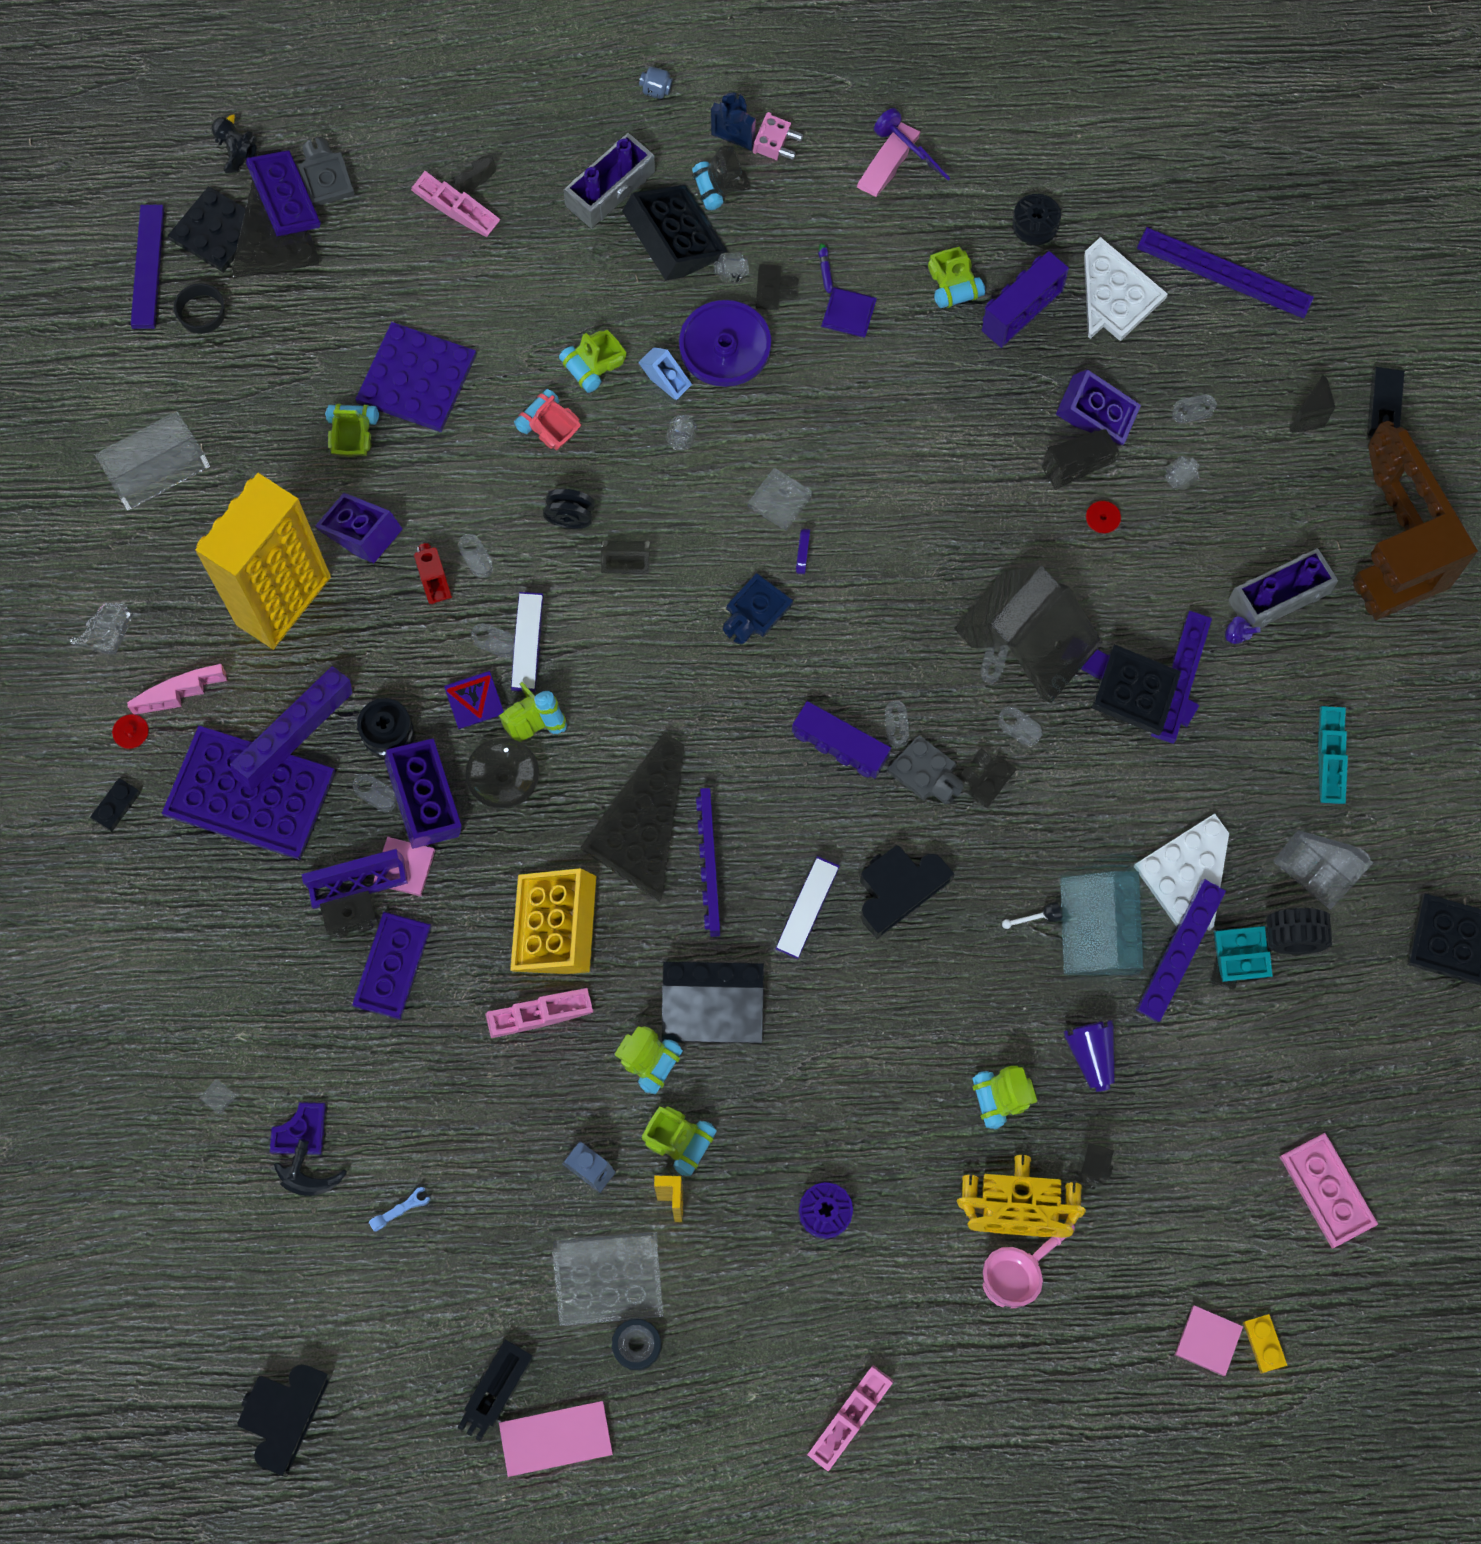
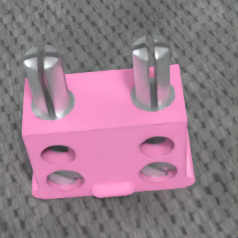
(773, 136)

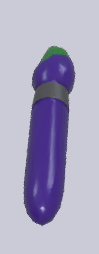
(825, 268)

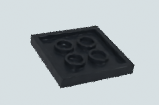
(210, 229)
(1136, 690)
(1447, 939)

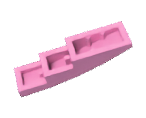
(887, 161)
(455, 205)
(169, 693)
(539, 1013)
(850, 1418)

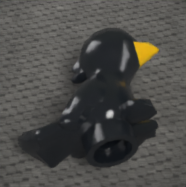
(238, 145)

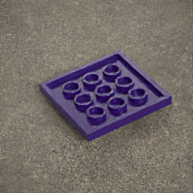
(416, 376)

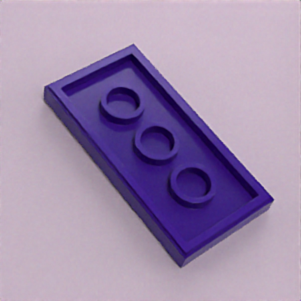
(283, 193)
(391, 965)

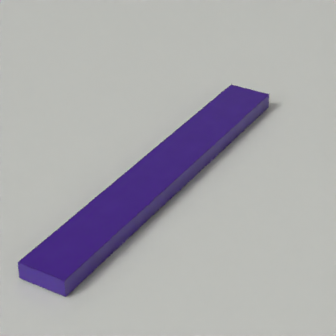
(1225, 272)

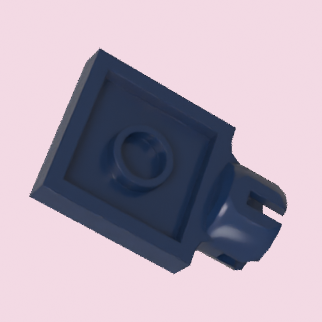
(732, 122)
(755, 610)

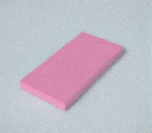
(1328, 1190)
(555, 1438)

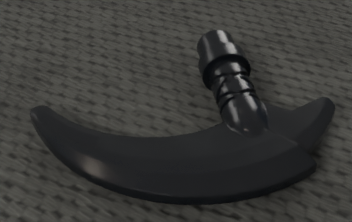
(300, 1184)

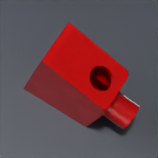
(430, 568)

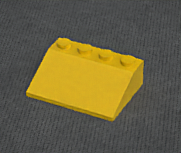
(554, 922)

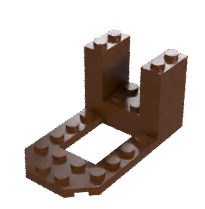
(1427, 554)

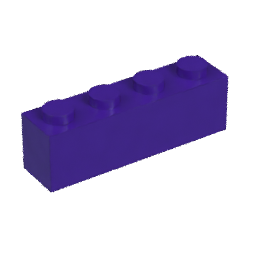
(840, 740)

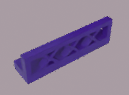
(355, 869)

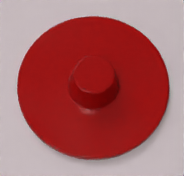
(1103, 517)
(130, 731)

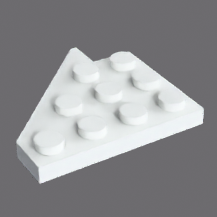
(1116, 291)
(1181, 864)

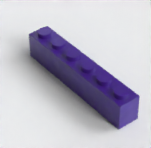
(291, 728)

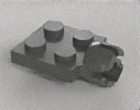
(324, 173)
(926, 772)

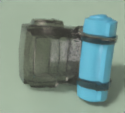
(719, 177)

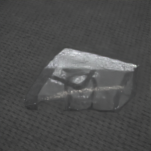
(105, 629)

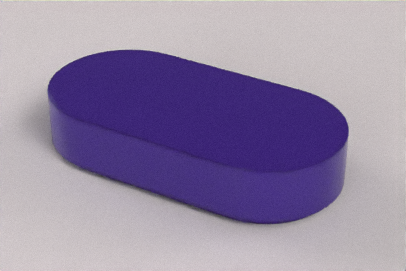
(803, 551)

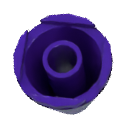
(1094, 1053)

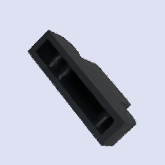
(899, 887)
(282, 1415)

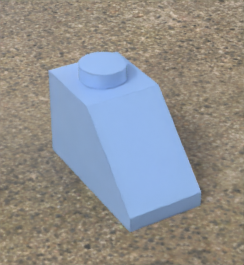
(665, 372)

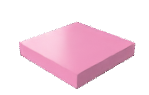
(416, 862)
(1208, 1340)

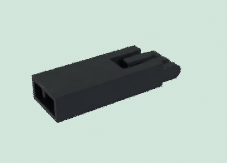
(1387, 396)
(500, 1381)

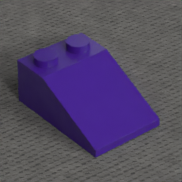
(1097, 406)
(360, 527)

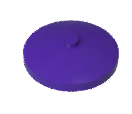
(725, 343)

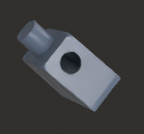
(589, 1166)

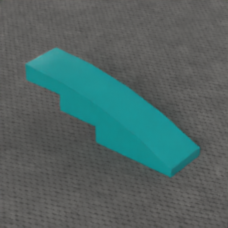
(1332, 755)

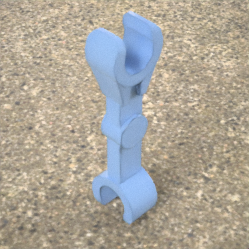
(381, 1220)

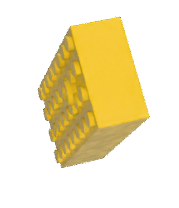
(264, 560)

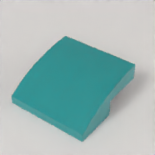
(1242, 953)

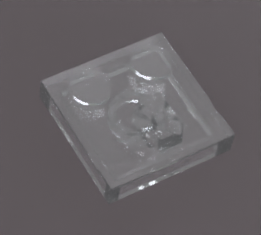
(780, 499)

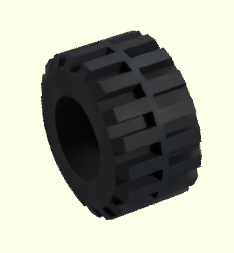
(1299, 931)

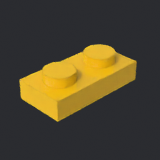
(1265, 1343)

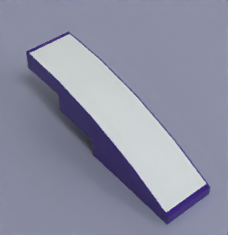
(527, 641)
(807, 907)

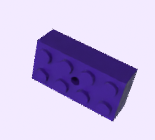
(1024, 298)
(418, 771)

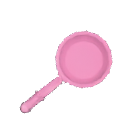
(1014, 1276)

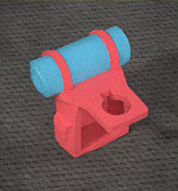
(548, 420)

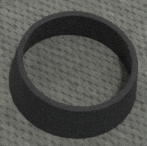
(194, 291)

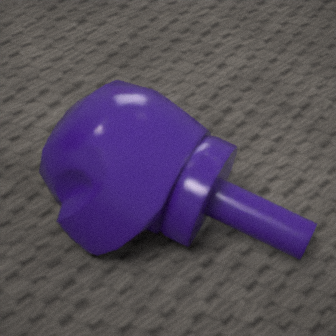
(1240, 630)

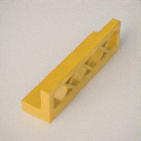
(670, 1189)

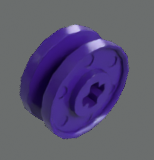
(812, 1203)

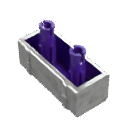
(609, 180)
(1283, 589)

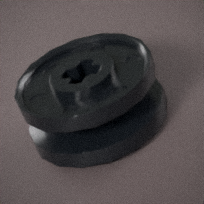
(1036, 219)
(568, 508)

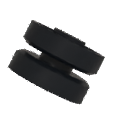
(384, 726)

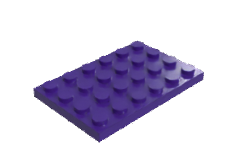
(272, 816)

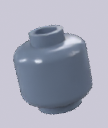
(656, 82)

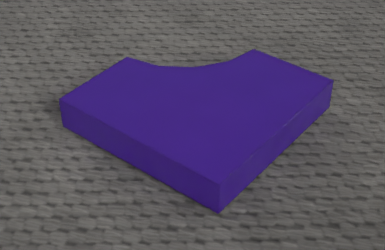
(305, 1124)

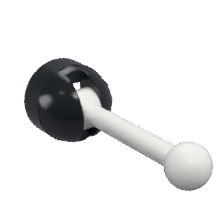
(1050, 912)

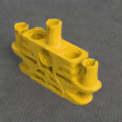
(1015, 1214)

